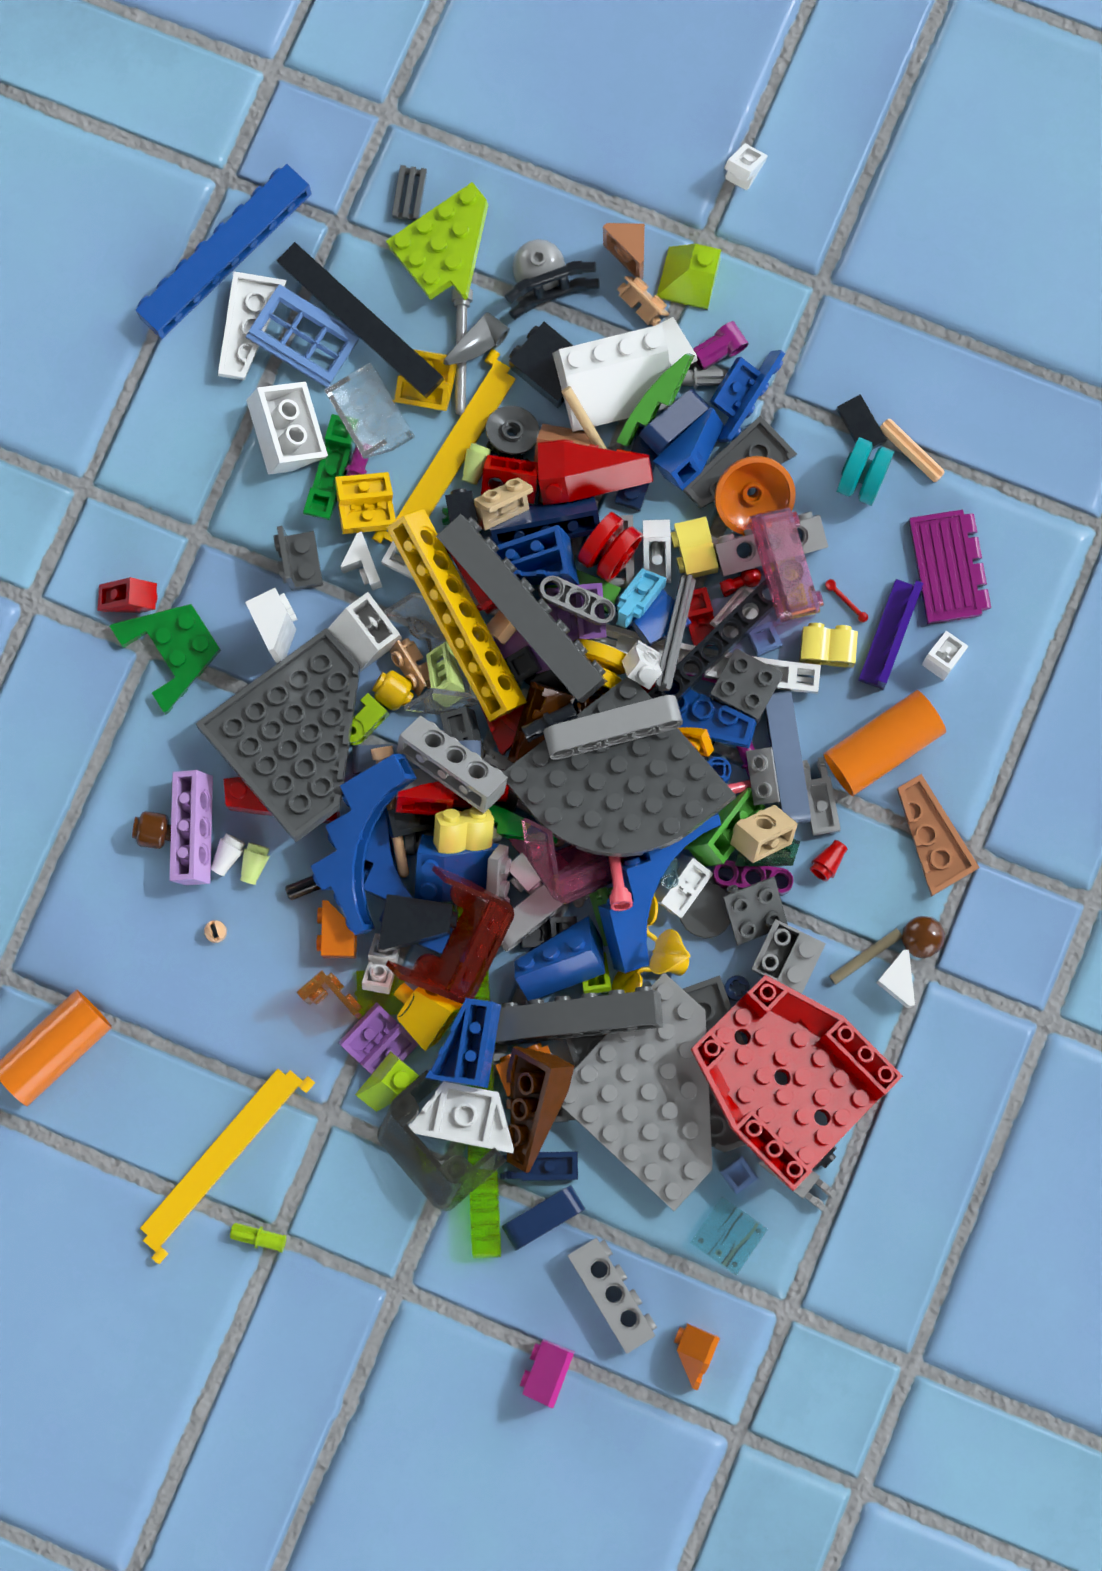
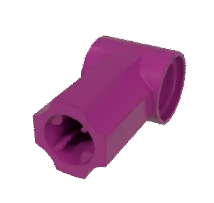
(726, 342)

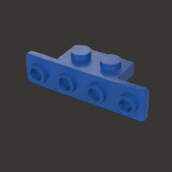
(741, 390)

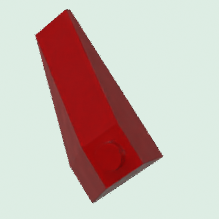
(582, 471)

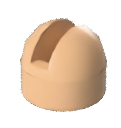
(221, 930)

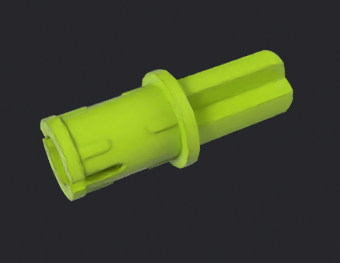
(258, 1237)

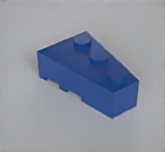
(541, 556)
(561, 961)
(470, 1045)

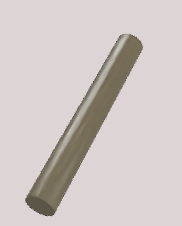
(865, 956)

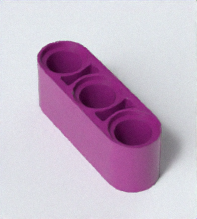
(740, 871)

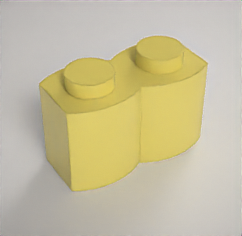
(695, 548)
(828, 646)
(463, 830)

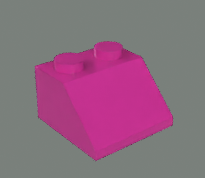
(547, 1373)

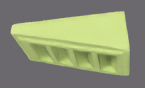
(444, 669)

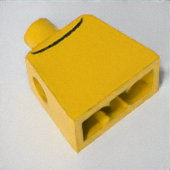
(425, 1014)

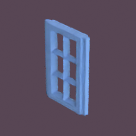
(290, 356)

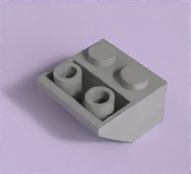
(788, 956)

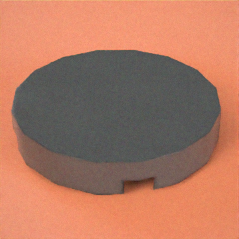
(707, 914)

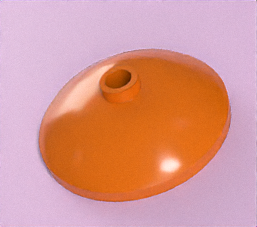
(772, 484)

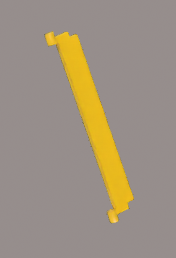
(453, 451)
(219, 1158)

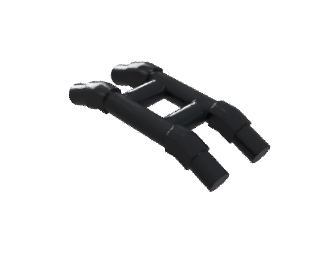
(565, 287)

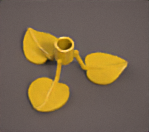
(667, 956)

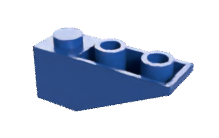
(690, 451)

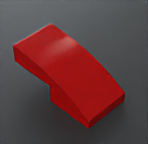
(700, 616)

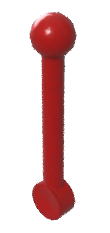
(831, 586)

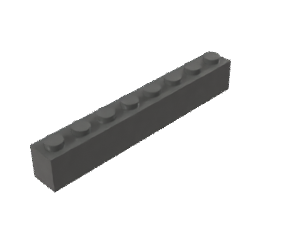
(521, 608)

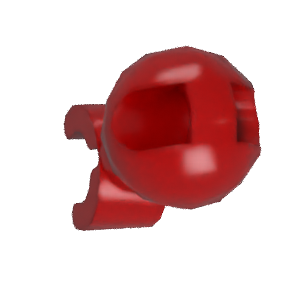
(747, 578)

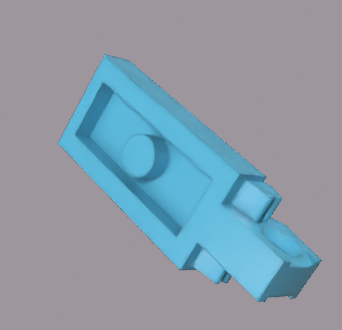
(639, 596)

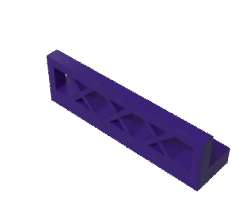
(890, 633)

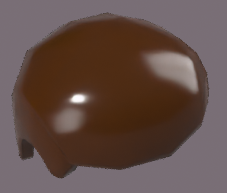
(923, 936)

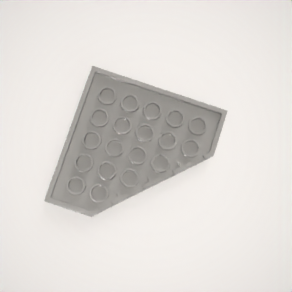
(650, 1098)

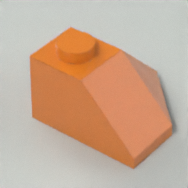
(695, 1351)

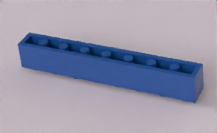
(223, 251)

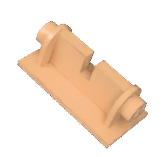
(636, 292)
(405, 655)

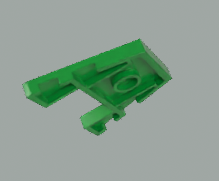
(181, 642)

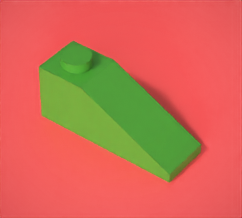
(714, 845)

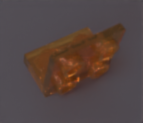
(317, 988)

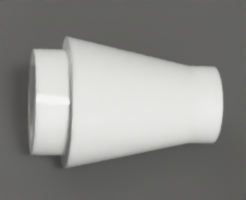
(227, 853)

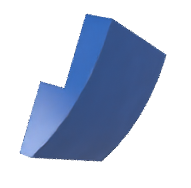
(655, 622)

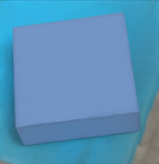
(764, 639)
(739, 1174)

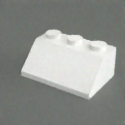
(286, 427)
(274, 621)

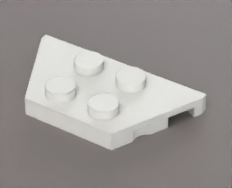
(465, 1117)

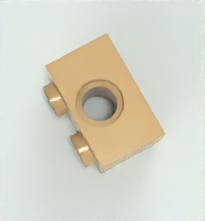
(763, 833)

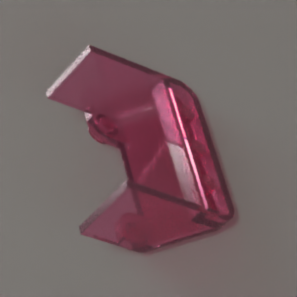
(785, 565)
(567, 872)

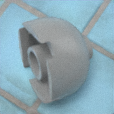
(535, 259)

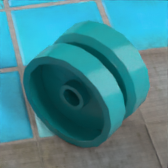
(862, 470)

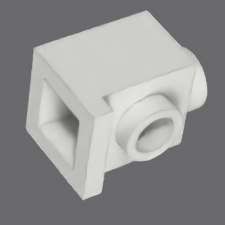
(642, 664)
(524, 875)

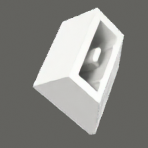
(364, 631)

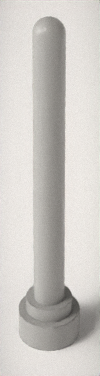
(461, 331)

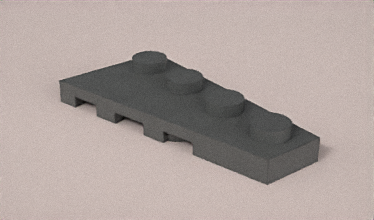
(755, 440)

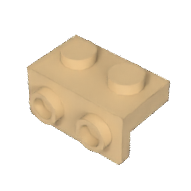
(502, 503)

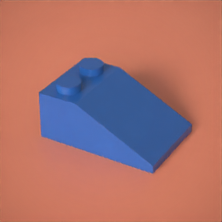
(467, 864)

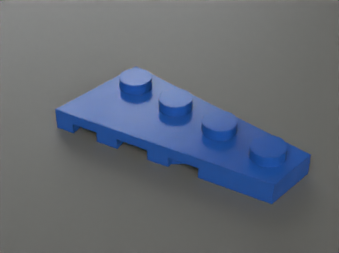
(721, 721)

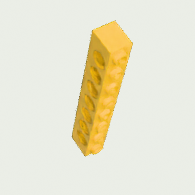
(456, 614)

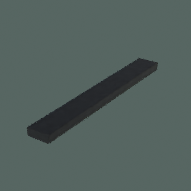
(360, 320)

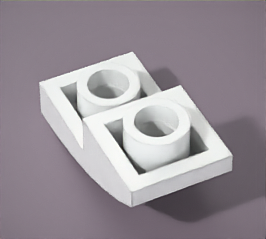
(377, 974)

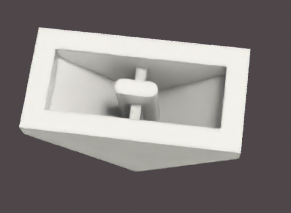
(944, 655)
(898, 980)

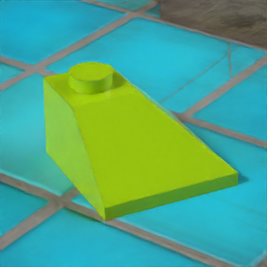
(689, 275)

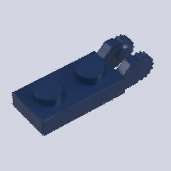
(548, 1167)

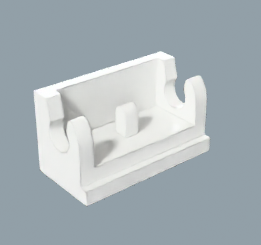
(692, 880)

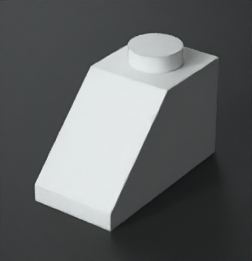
(657, 547)

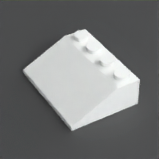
(612, 373)

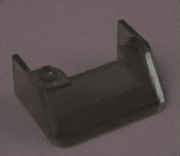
(441, 1184)

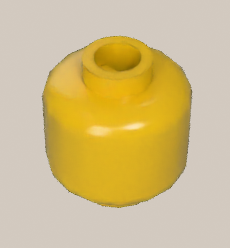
(392, 690)

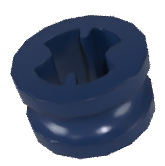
(742, 981)

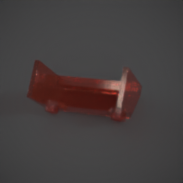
(470, 946)

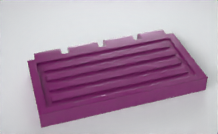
(947, 568)

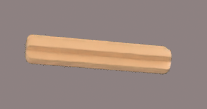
(912, 450)

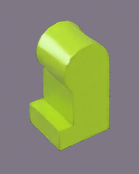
(367, 720)

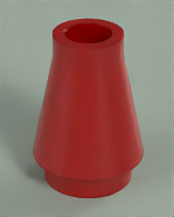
(828, 861)

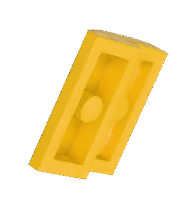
(440, 397)
(365, 502)

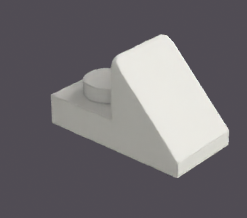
(744, 166)
(359, 556)

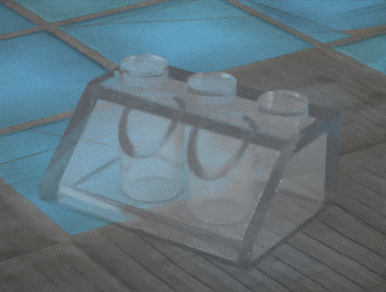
(369, 412)

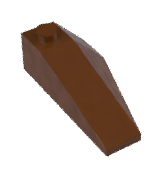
(536, 1095)

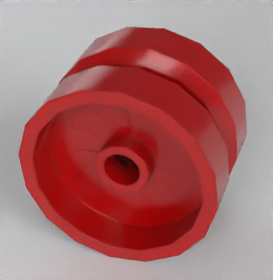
(610, 547)

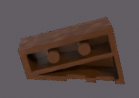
(539, 700)

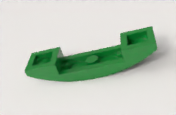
(323, 496)

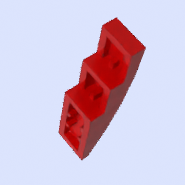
(432, 799)

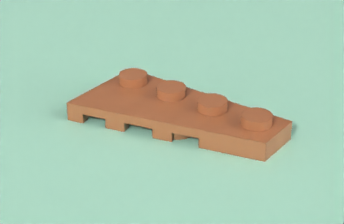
(936, 840)

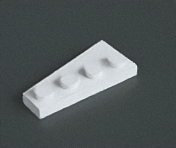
(246, 301)

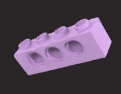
(191, 827)

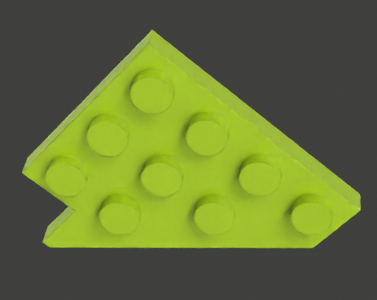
(444, 243)

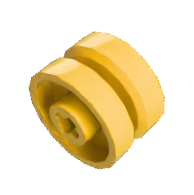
(609, 659)

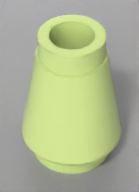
(474, 463)
(253, 862)

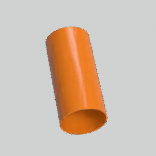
(884, 742)
(52, 1047)

